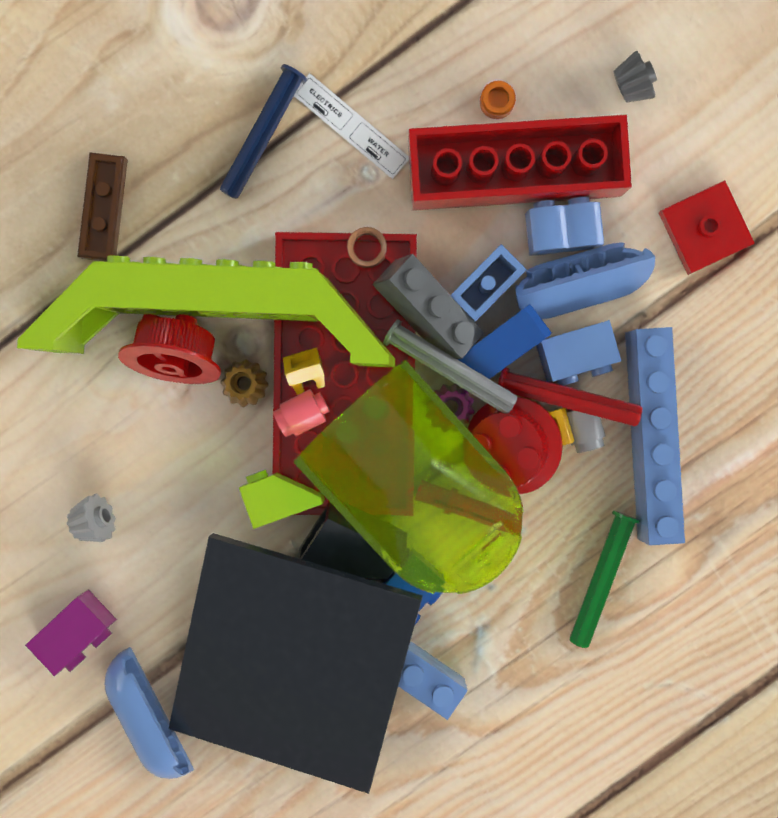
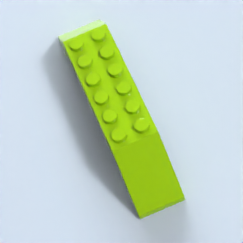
(200, 291)

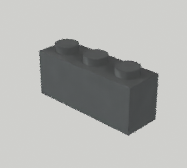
(428, 306)

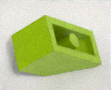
(276, 497)

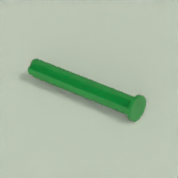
(602, 579)

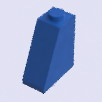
(507, 343)

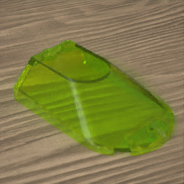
(417, 486)

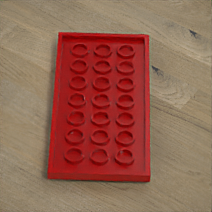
(342, 379)

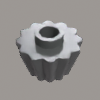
(635, 78)

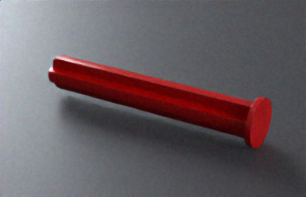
(571, 398)

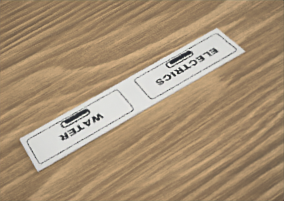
(351, 126)

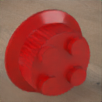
(172, 350)
(521, 442)

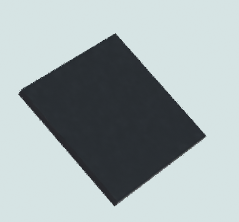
(293, 661)

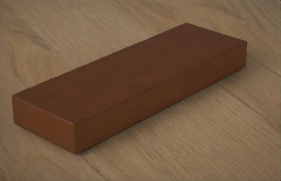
(102, 206)

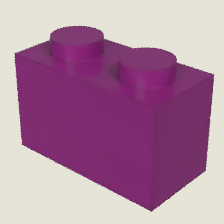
(71, 632)

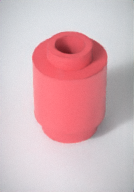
(301, 413)

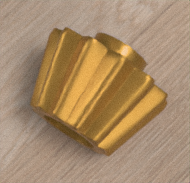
(232, 379)

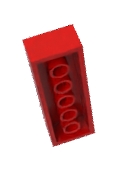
(519, 162)

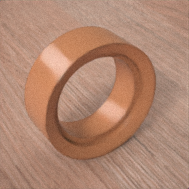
(367, 231)

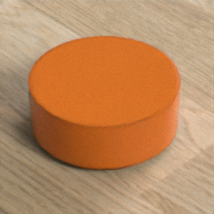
(497, 99)

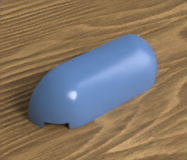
(584, 279)
(144, 718)

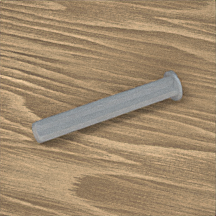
(450, 368)

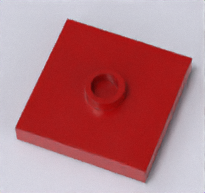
(706, 227)

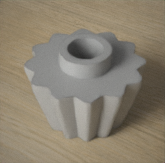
(91, 519)

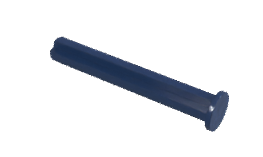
(262, 131)

